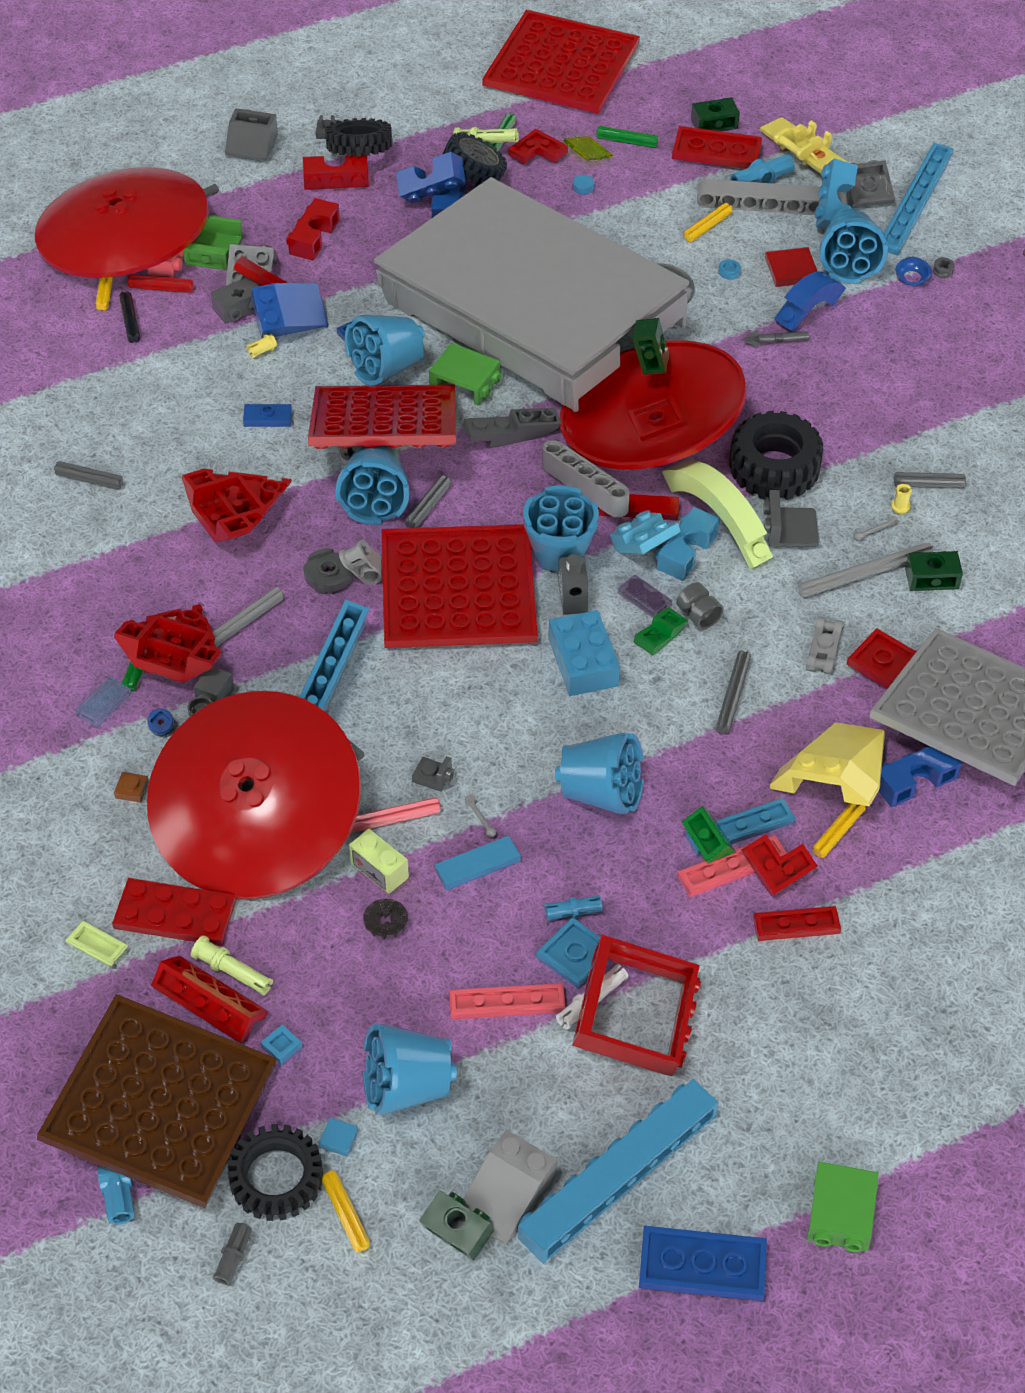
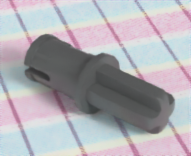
(232, 1254)

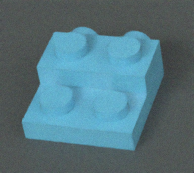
(643, 533)

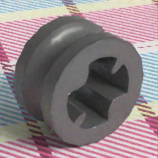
(946, 270)

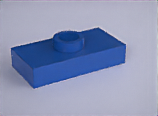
(267, 415)

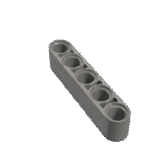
(580, 473)

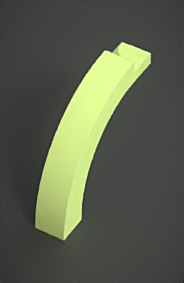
(726, 501)

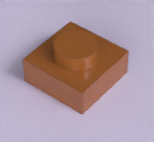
(131, 787)

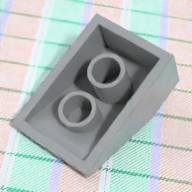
(510, 1183)

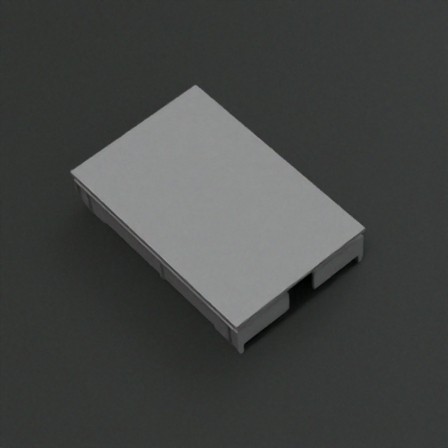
(529, 288)

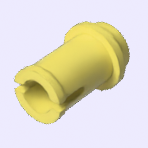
(261, 345)
(901, 502)

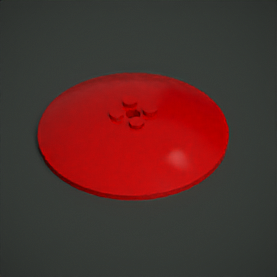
(121, 222)
(693, 399)
(279, 829)

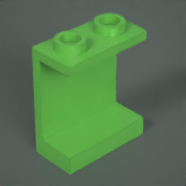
(213, 243)
(466, 370)
(843, 1207)

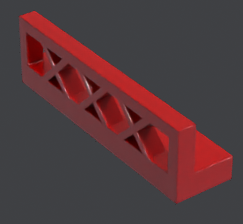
(207, 997)

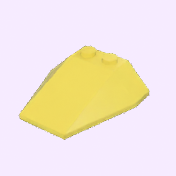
(841, 757)

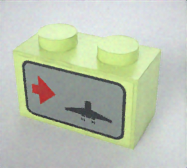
(379, 861)

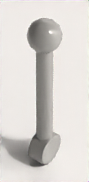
(858, 536)
(470, 801)

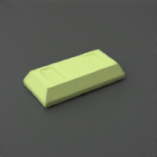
(96, 943)

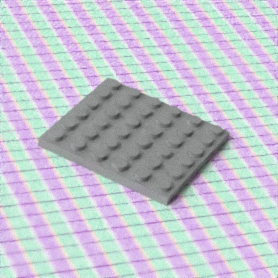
(961, 705)

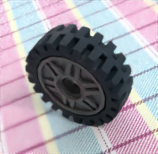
(478, 157)

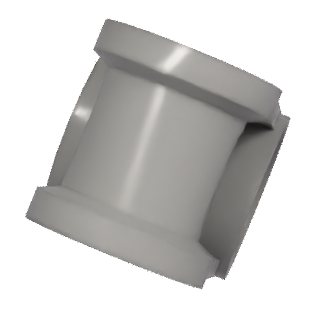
(362, 562)

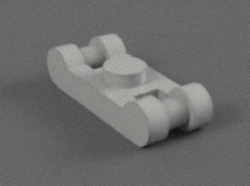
(824, 645)

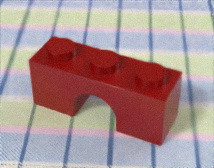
(348, 175)
(306, 238)

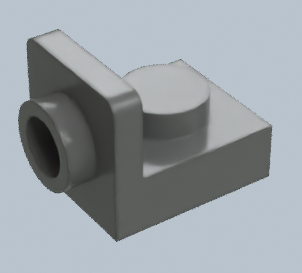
(433, 773)

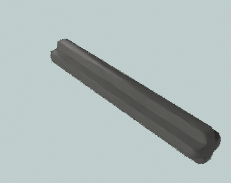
(733, 692)

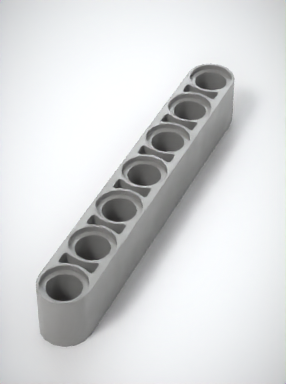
(761, 196)

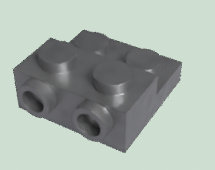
(871, 185)

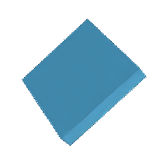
(570, 952)

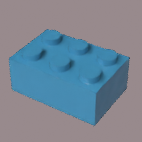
(583, 653)

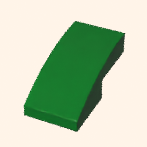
(662, 630)

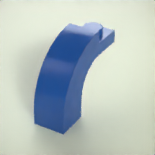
(805, 295)

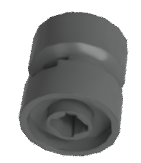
(699, 606)

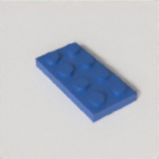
(703, 1263)

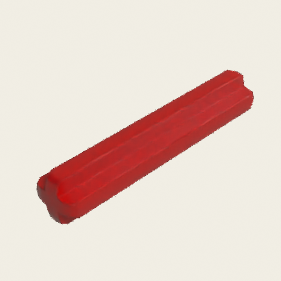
(160, 283)

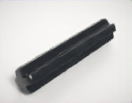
(129, 317)

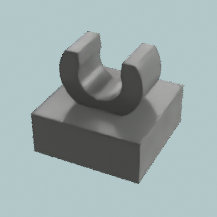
(321, 125)

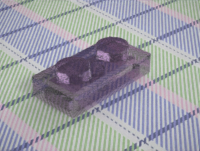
(644, 596)

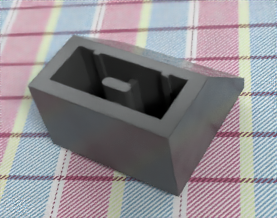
(251, 134)

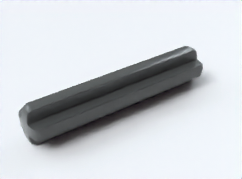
(88, 475)
(939, 480)
(428, 502)

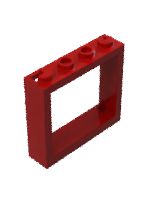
(652, 962)

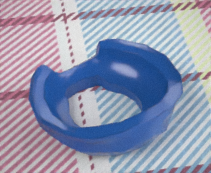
(913, 264)

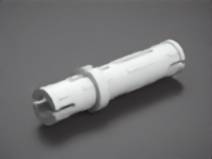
(610, 981)

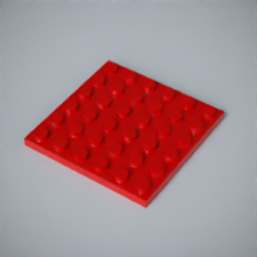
(561, 61)
(383, 416)
(458, 586)

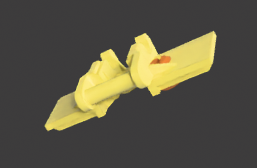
(802, 142)

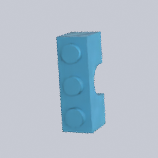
(836, 177)
(677, 556)

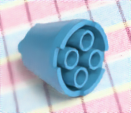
(853, 247)
(383, 346)
(373, 485)
(559, 524)
(603, 772)
(405, 1068)

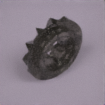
(384, 908)

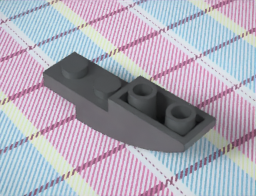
(518, 427)

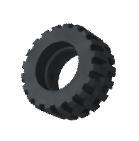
(781, 434)

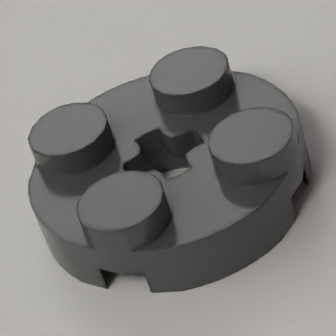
(326, 581)

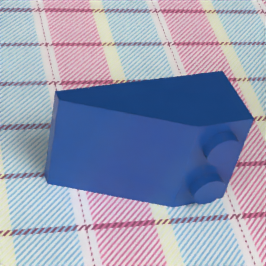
(288, 308)

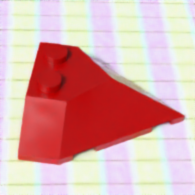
(232, 502)
(170, 644)

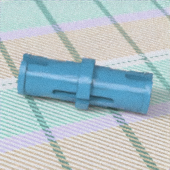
(573, 907)

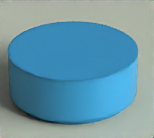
(583, 184)
(729, 269)

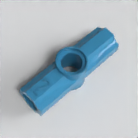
(765, 172)
(117, 1196)

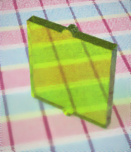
(588, 148)

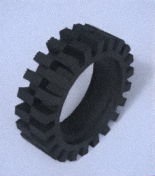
(358, 137)
(268, 1141)

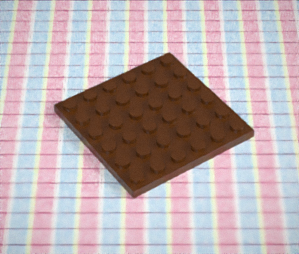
(158, 1100)

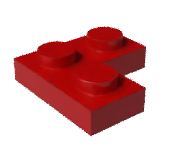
(537, 143)
(774, 870)

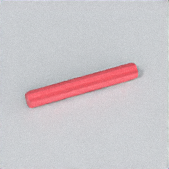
(396, 814)

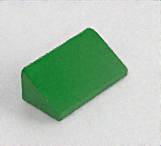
(708, 835)

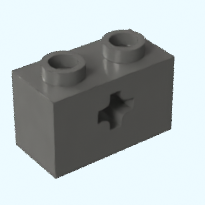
(233, 300)

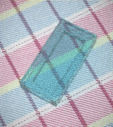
(103, 702)

